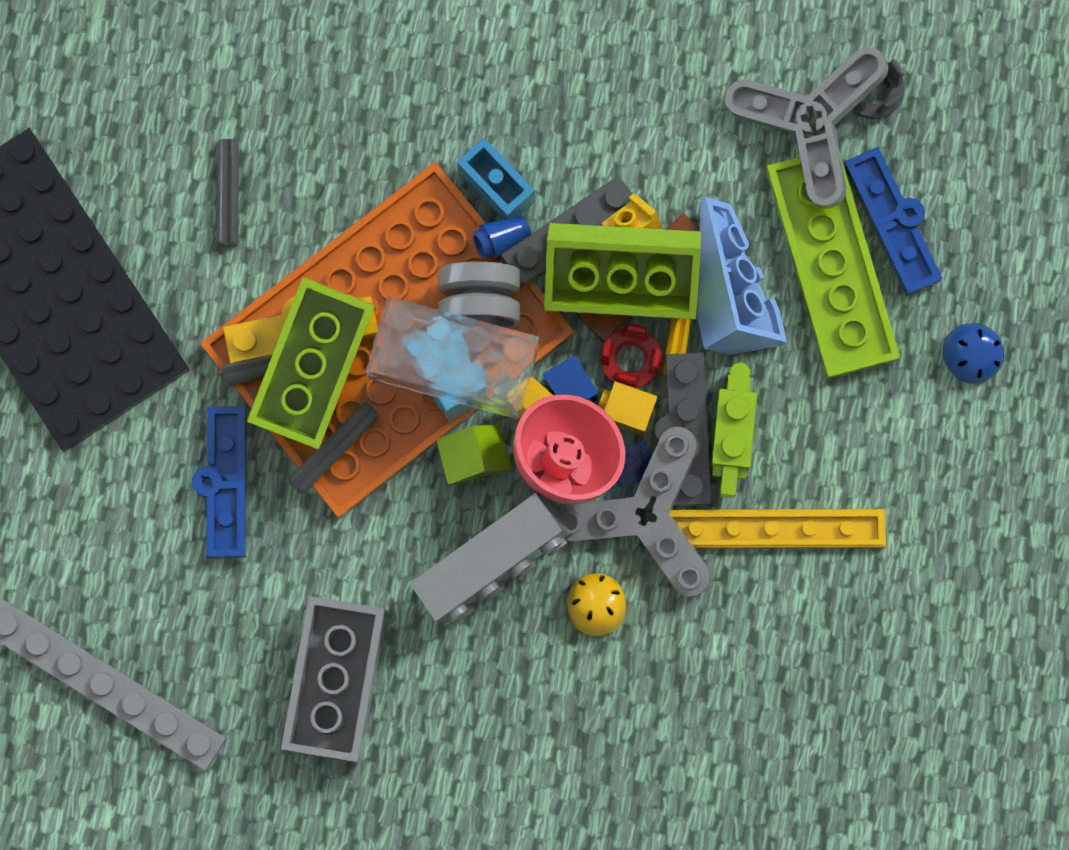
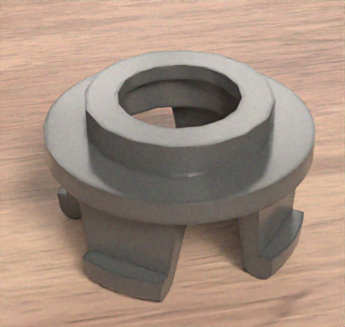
(895, 92)

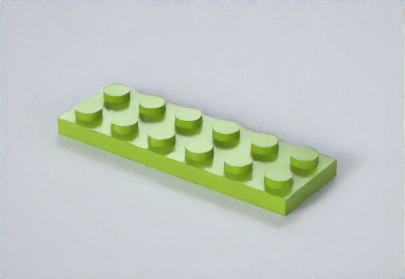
(833, 275)

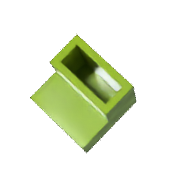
(473, 454)

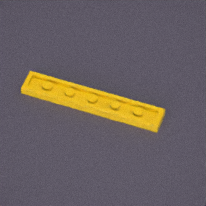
(783, 528)

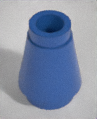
(500, 236)

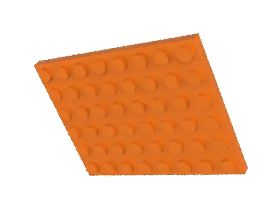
(398, 256)

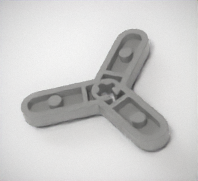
(831, 99)
(661, 538)

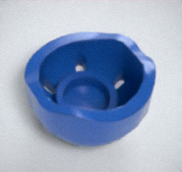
(977, 352)

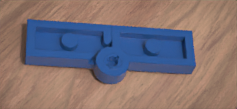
(893, 221)
(225, 481)

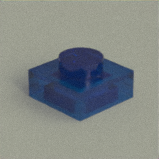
(636, 461)

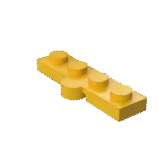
(261, 336)

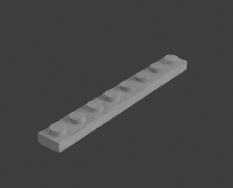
(108, 687)

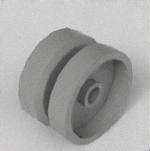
(481, 292)

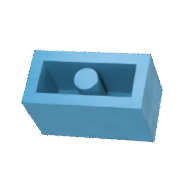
(495, 181)

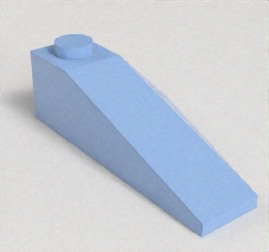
(730, 300)

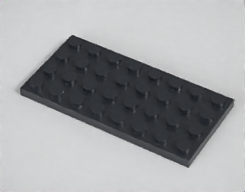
(67, 307)

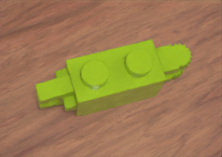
(733, 430)

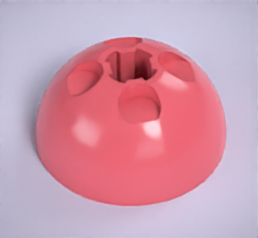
(570, 433)

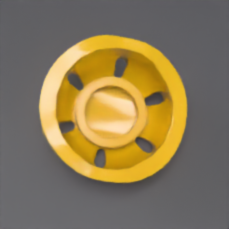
(596, 599)

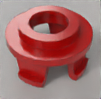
(635, 336)

